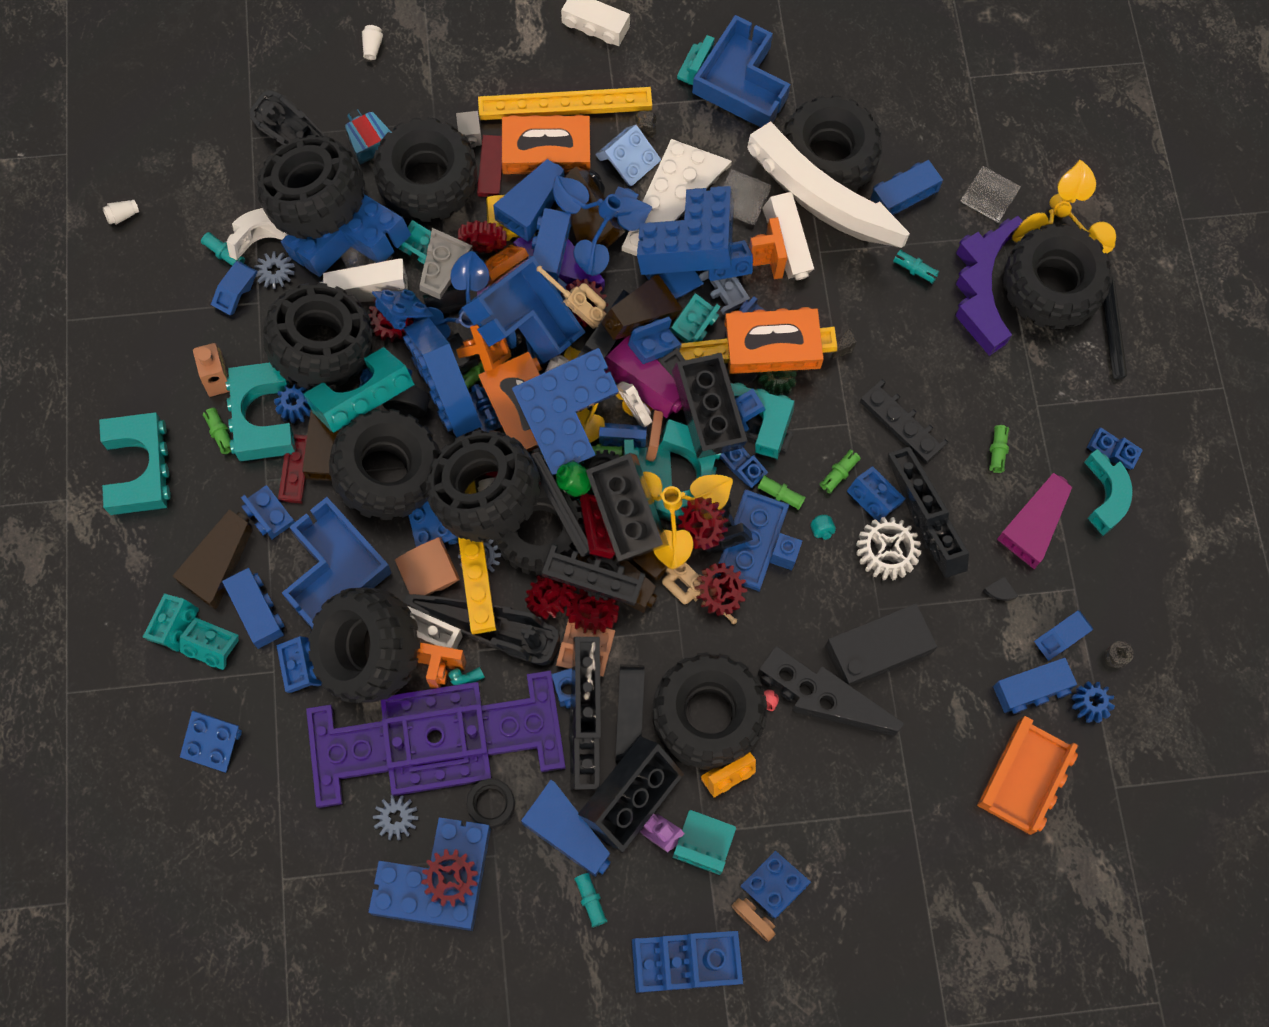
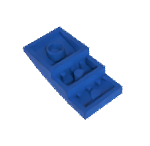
(687, 961)

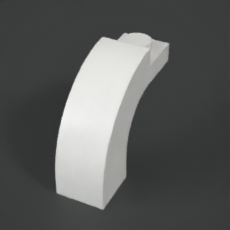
(248, 229)

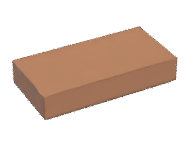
(654, 436)

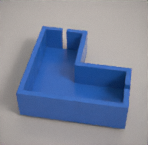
(733, 78)
(363, 233)
(694, 243)
(529, 303)
(440, 370)
(552, 405)
(342, 558)
(400, 885)

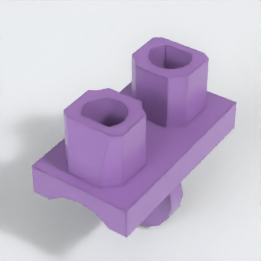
(662, 832)

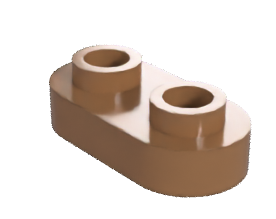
(763, 926)

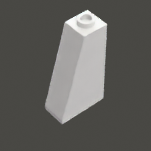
(798, 256)
(364, 279)

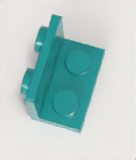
(660, 466)
(704, 842)

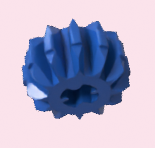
(285, 406)
(1086, 708)

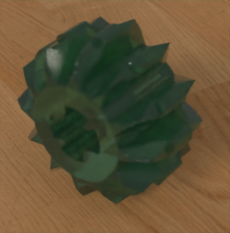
(780, 385)

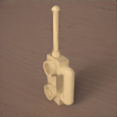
(577, 301)
(689, 578)

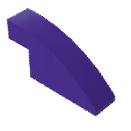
(570, 269)

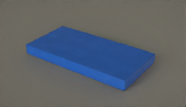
(764, 520)

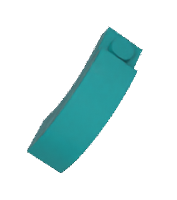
(1117, 491)

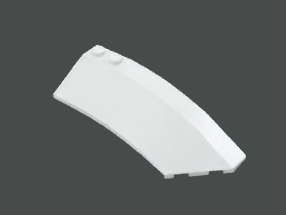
(821, 193)

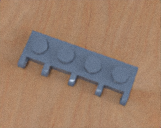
(729, 290)

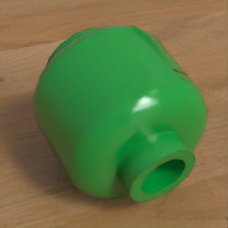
(573, 479)

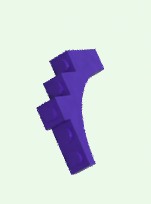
(975, 281)

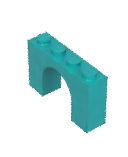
(338, 409)
(775, 419)
(677, 439)
(254, 441)
(150, 488)

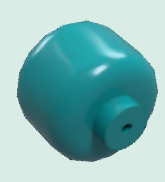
(823, 527)

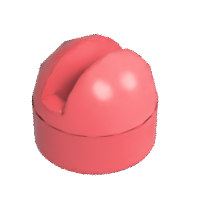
(772, 699)

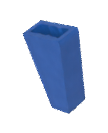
(527, 200)
(559, 824)

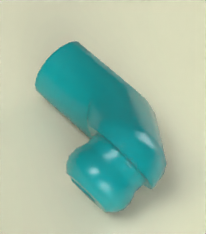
(470, 677)

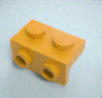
(722, 779)

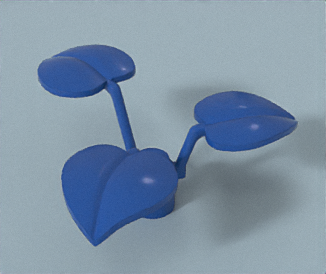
(630, 212)
(469, 274)

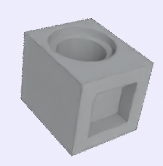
(469, 126)

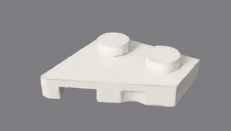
(634, 403)

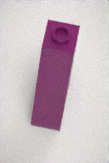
(651, 379)
(1035, 524)

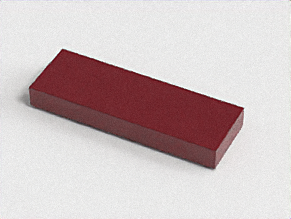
(490, 166)
(292, 478)
(596, 532)

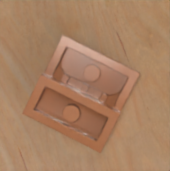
(427, 568)
(566, 650)

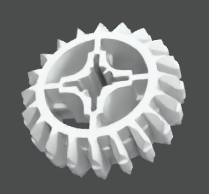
(881, 541)

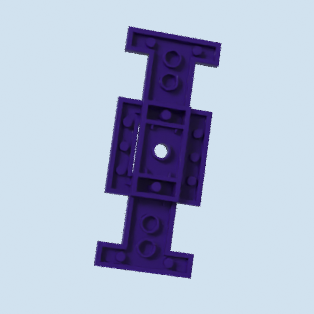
(402, 739)

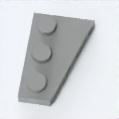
(441, 256)

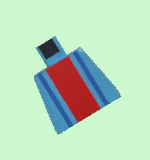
(365, 134)

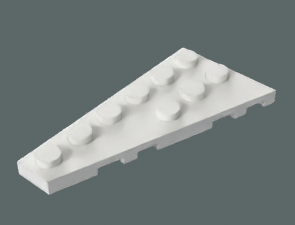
(679, 170)

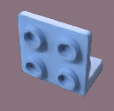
(630, 154)

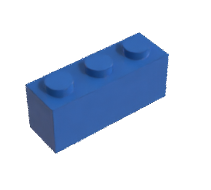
(907, 187)
(551, 240)
(254, 607)
(1035, 686)

